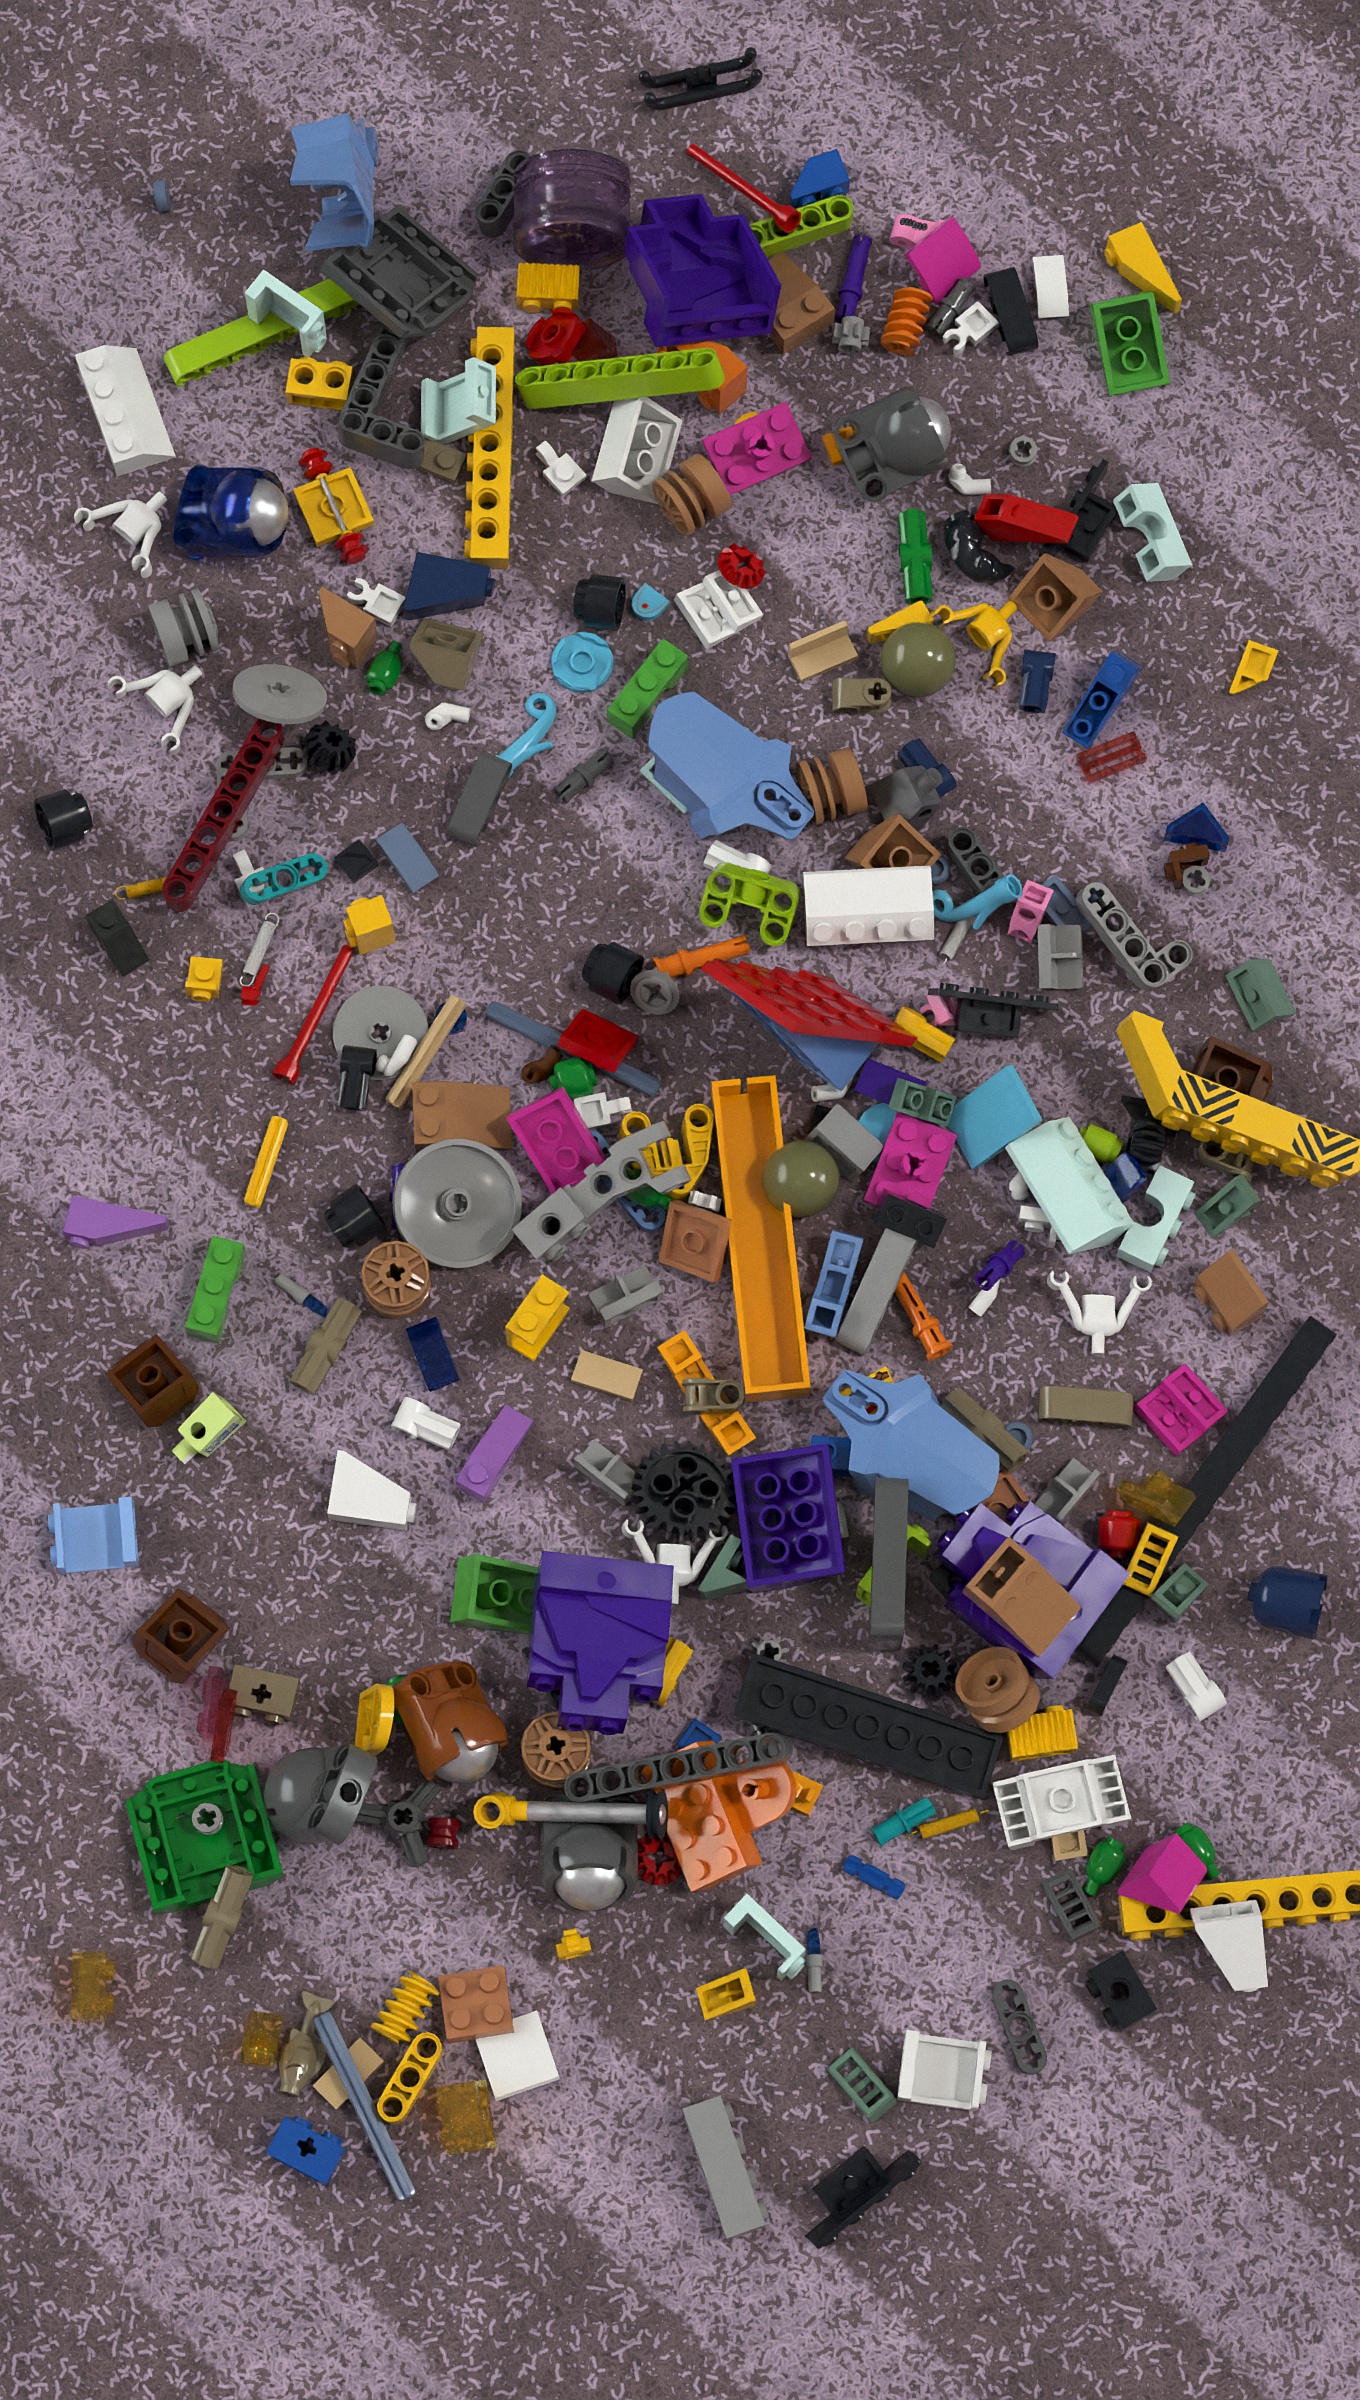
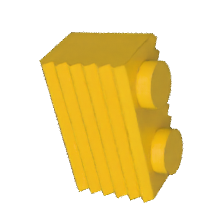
(547, 286)
(1044, 1735)

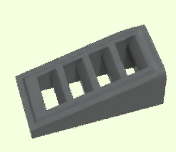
(1082, 1930)

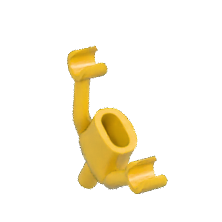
(985, 631)

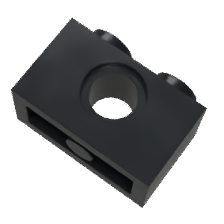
(908, 1218)
(1120, 1972)

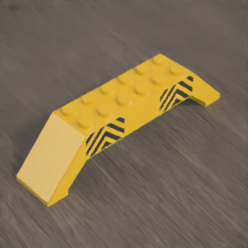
(1230, 1116)

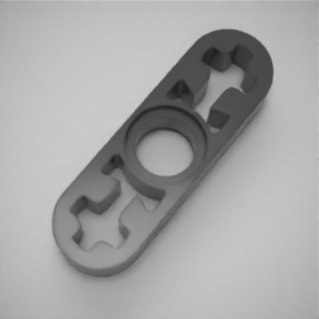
(1018, 2000)

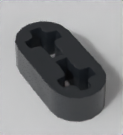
(1107, 1685)

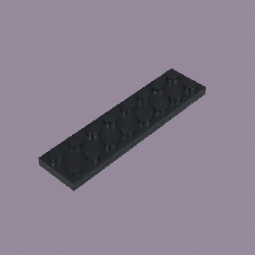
(867, 1726)

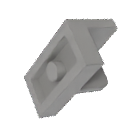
(1060, 957)
(846, 1141)
(626, 1295)
(606, 1471)
(1067, 1490)

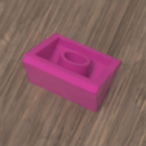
(1164, 1875)

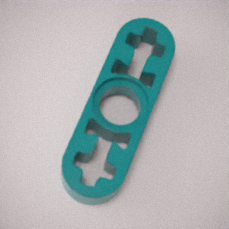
(300, 863)

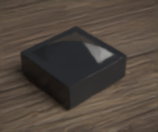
(356, 861)

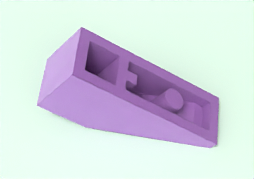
(104, 1223)
(493, 1454)

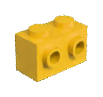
(368, 924)

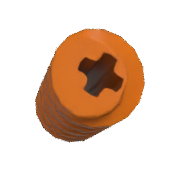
(905, 320)

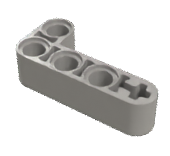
(1129, 932)
(876, 1291)

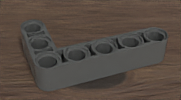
(373, 392)
(888, 1564)

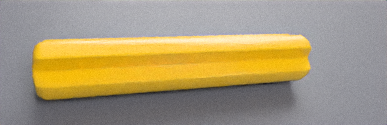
(265, 1161)

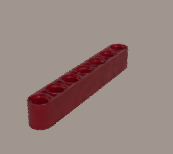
(222, 827)

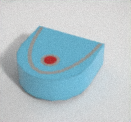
(648, 603)

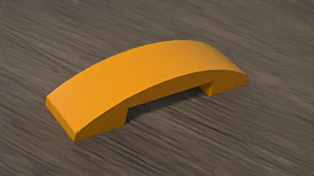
(686, 1362)

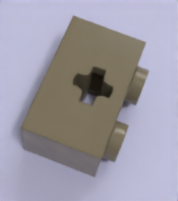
(280, 1688)

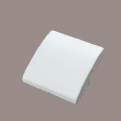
(731, 601)
(518, 2059)

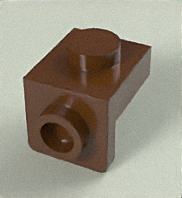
(1181, 859)

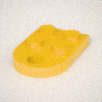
(375, 1718)

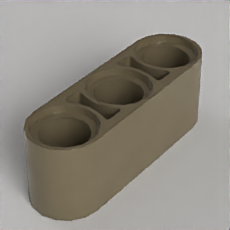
(1087, 1406)

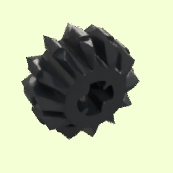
(329, 748)
(1146, 1144)
(929, 1660)

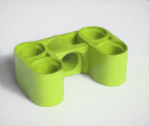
(753, 889)

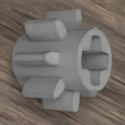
(851, 335)
(774, 1647)

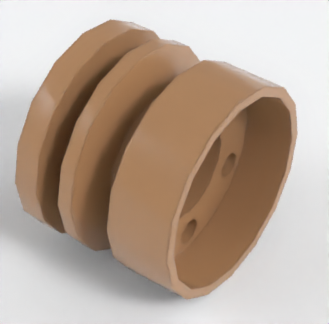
(694, 492)
(833, 785)
(402, 1297)
(543, 1765)

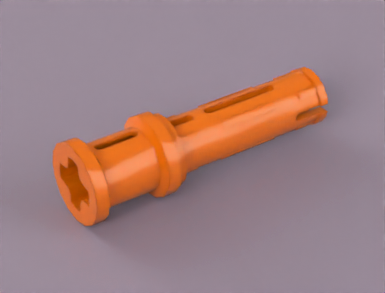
(685, 962)
(924, 1325)

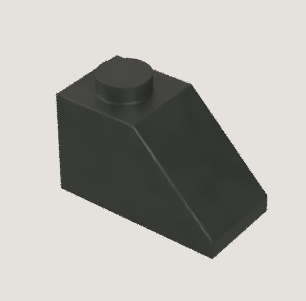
(117, 937)

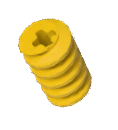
(405, 2008)

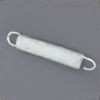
(956, 937)
(259, 948)

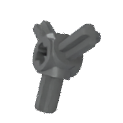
(410, 1833)

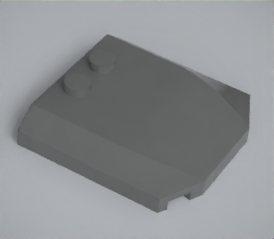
(404, 277)

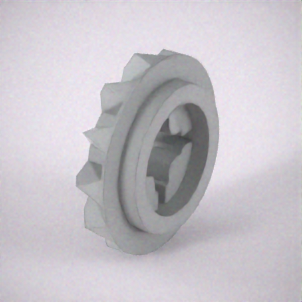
(661, 1003)

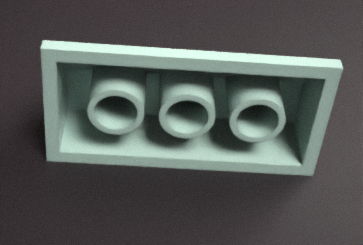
(1070, 1186)

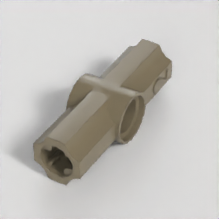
(325, 1346)
(987, 1428)
(222, 1916)

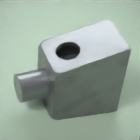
(909, 793)

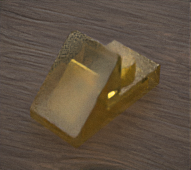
(262, 2039)

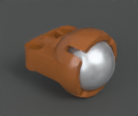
(449, 1722)

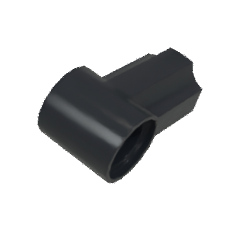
(357, 1068)

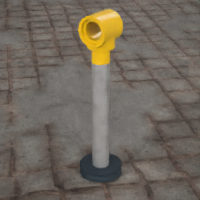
(652, 1814)

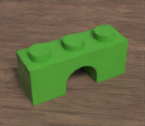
(638, 697)
(214, 1289)

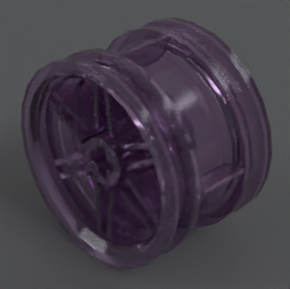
(571, 208)

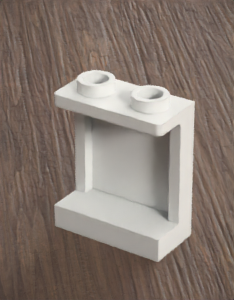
(943, 2071)

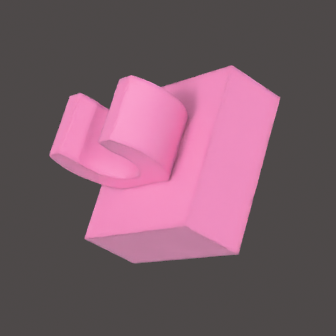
(943, 1009)

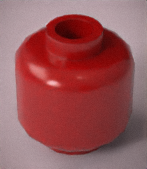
(1118, 1532)

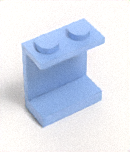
(94, 1537)

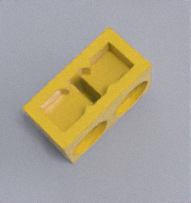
(317, 392)

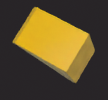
(726, 1995)

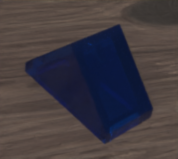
(1198, 827)

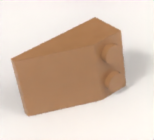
(800, 307)
(461, 1112)

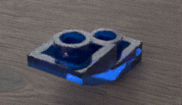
(1124, 1175)
(433, 1354)

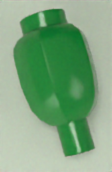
(384, 669)
(647, 1196)
(1200, 1845)
(1104, 1864)

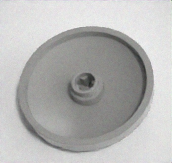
(457, 1203)

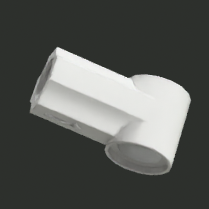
(722, 853)
(422, 1423)
(1197, 1690)

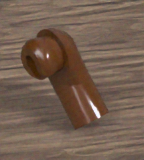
(542, 1068)

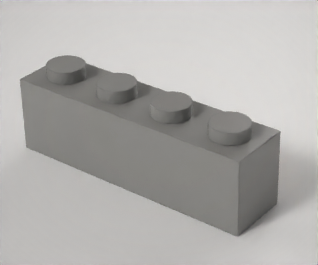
(724, 2168)

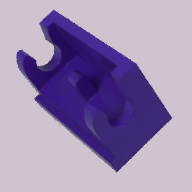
(880, 1080)

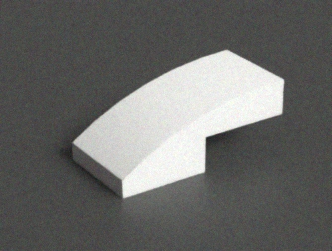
(1050, 286)

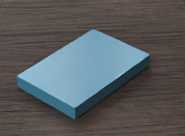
(993, 1117)

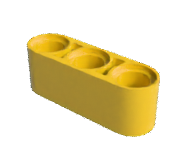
(408, 2095)

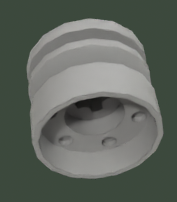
(184, 627)

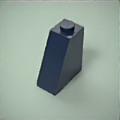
(445, 586)

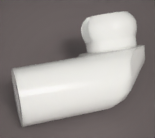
(445, 713)
(828, 1092)
(984, 1299)

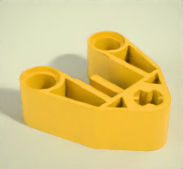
(695, 1146)

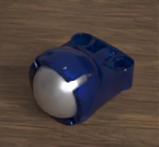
(230, 513)

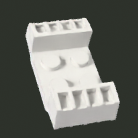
(1061, 1801)

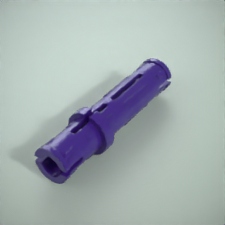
(851, 290)

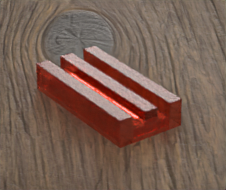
(1134, 747)
(223, 1725)

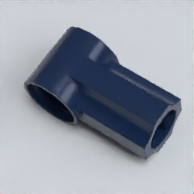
(1036, 674)
(917, 754)

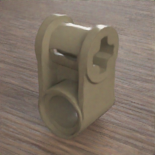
(858, 695)
(1227, 1162)
(709, 1396)

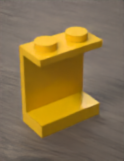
(537, 1318)

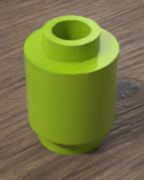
(1101, 1143)

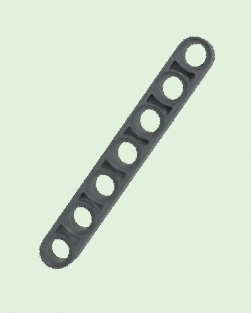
(662, 1768)

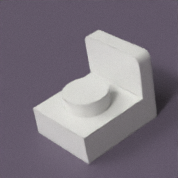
(1036, 1221)

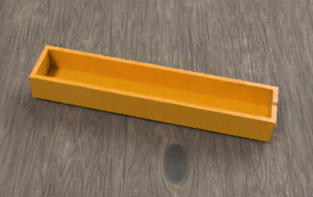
(759, 1243)

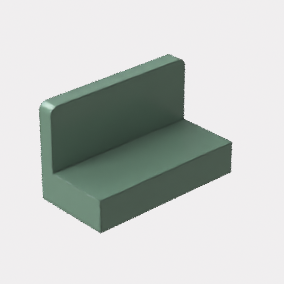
(1260, 993)

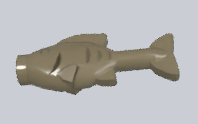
(302, 2054)

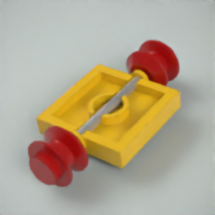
(333, 506)

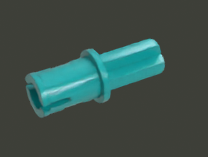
(903, 1821)

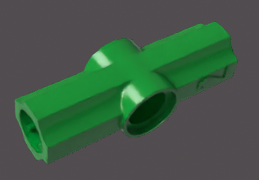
(915, 556)

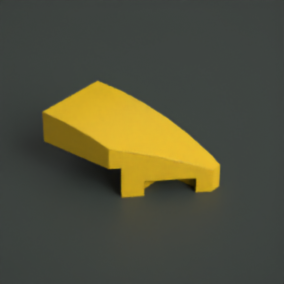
(1254, 667)

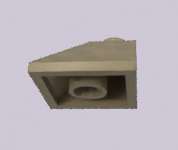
(446, 652)

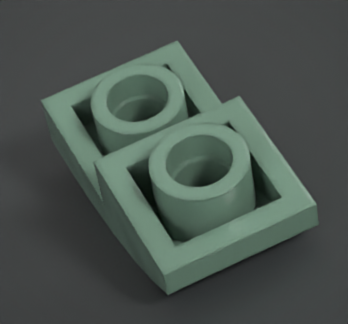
(922, 1102)

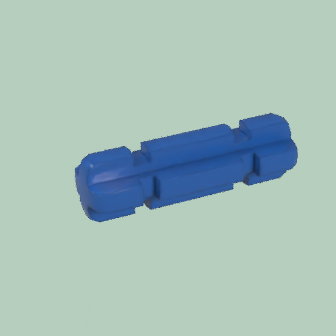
(874, 1877)

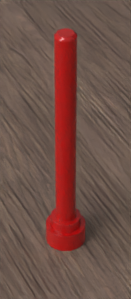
(785, 217)
(290, 1066)

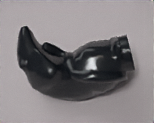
(964, 544)

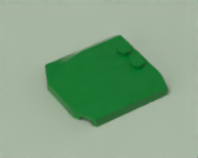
(187, 1866)

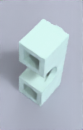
(1147, 510)
(1145, 1245)

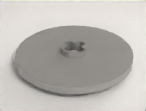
(279, 694)
(382, 1007)

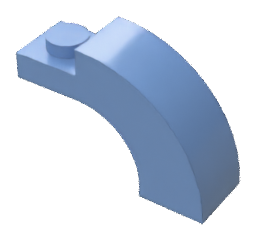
(834, 1283)

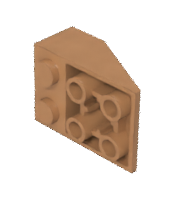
(1022, 1597)

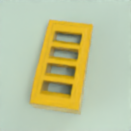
(914, 613)
(1159, 1533)

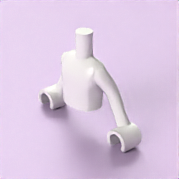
(134, 524)
(166, 696)
(1098, 1311)
(675, 1555)

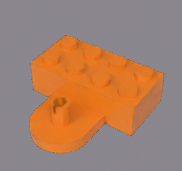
(715, 1818)

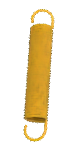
(143, 888)
(949, 1823)

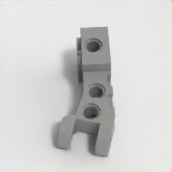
(581, 1203)

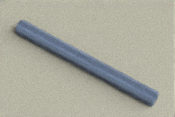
(549, 1036)
(364, 2106)

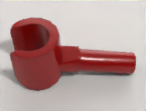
(250, 994)

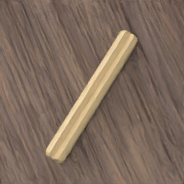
(426, 1051)

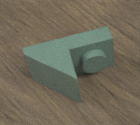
(1228, 1206)
(720, 1579)
(1179, 1592)

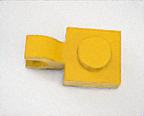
(572, 1945)

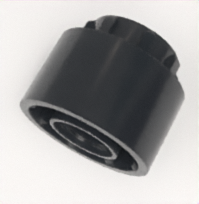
(600, 601)
(63, 818)
(611, 971)
(354, 1218)

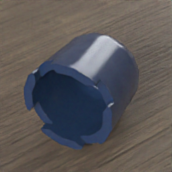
(1288, 1600)

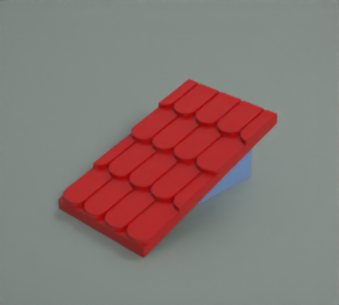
(810, 1017)

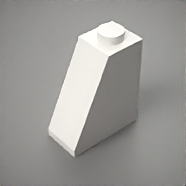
(367, 1497)
(1235, 1941)

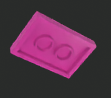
(757, 448)
(556, 1139)
(911, 1160)

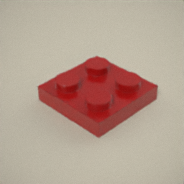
(598, 1041)

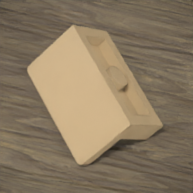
(822, 651)

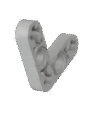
(286, 772)

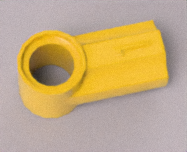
(930, 1038)
(676, 1659)

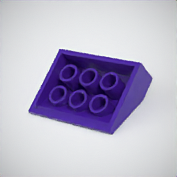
(788, 1518)

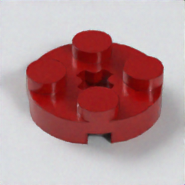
(556, 337)

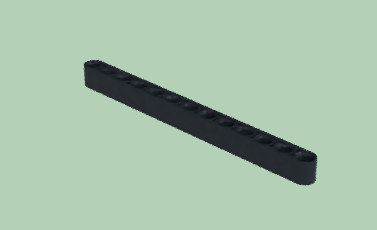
(1215, 1476)

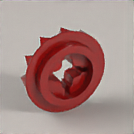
(745, 577)
(668, 1871)

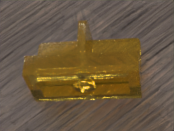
(1158, 1497)

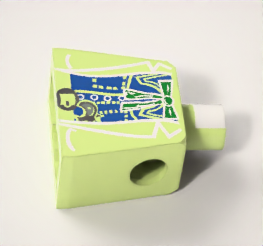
(219, 1421)

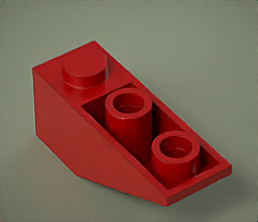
(1022, 520)

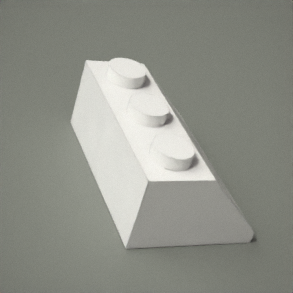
(636, 448)

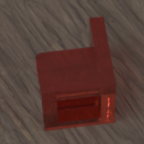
(594, 344)

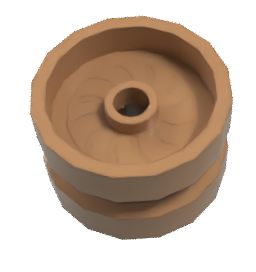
(997, 1689)

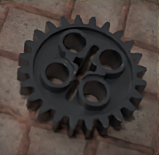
(665, 1471)

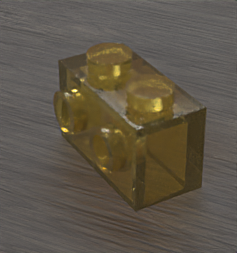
(91, 1986)
(465, 2117)

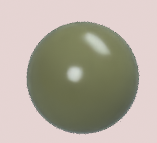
(918, 659)
(801, 1177)

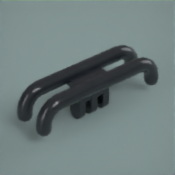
(701, 82)

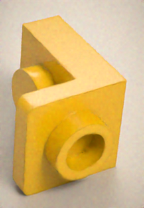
(204, 978)

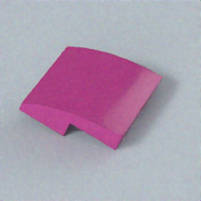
(943, 259)
(1190, 1399)

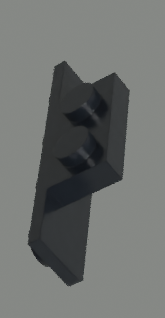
(1093, 521)
(988, 1013)
(854, 2189)

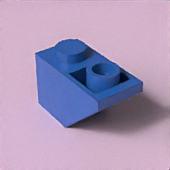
(820, 175)

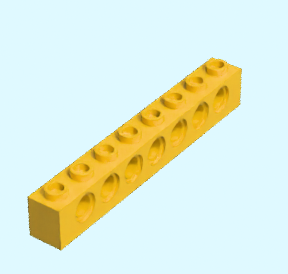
(493, 552)
(1334, 1885)

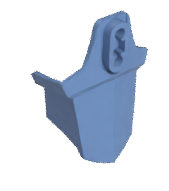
(344, 157)
(723, 770)
(913, 1441)

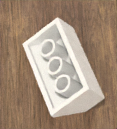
(124, 408)
(868, 905)

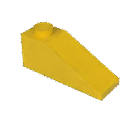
(1141, 264)

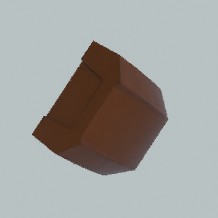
(1233, 1068)
(153, 1382)
(179, 1636)

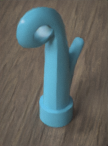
(527, 744)
(1004, 891)

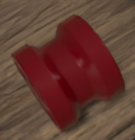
(443, 1833)

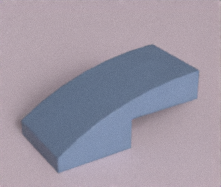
(407, 857)

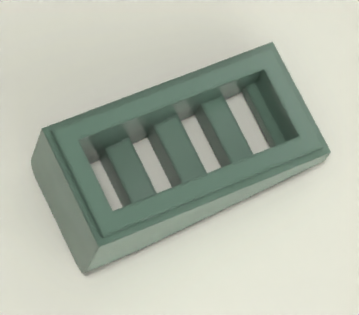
(882, 2105)

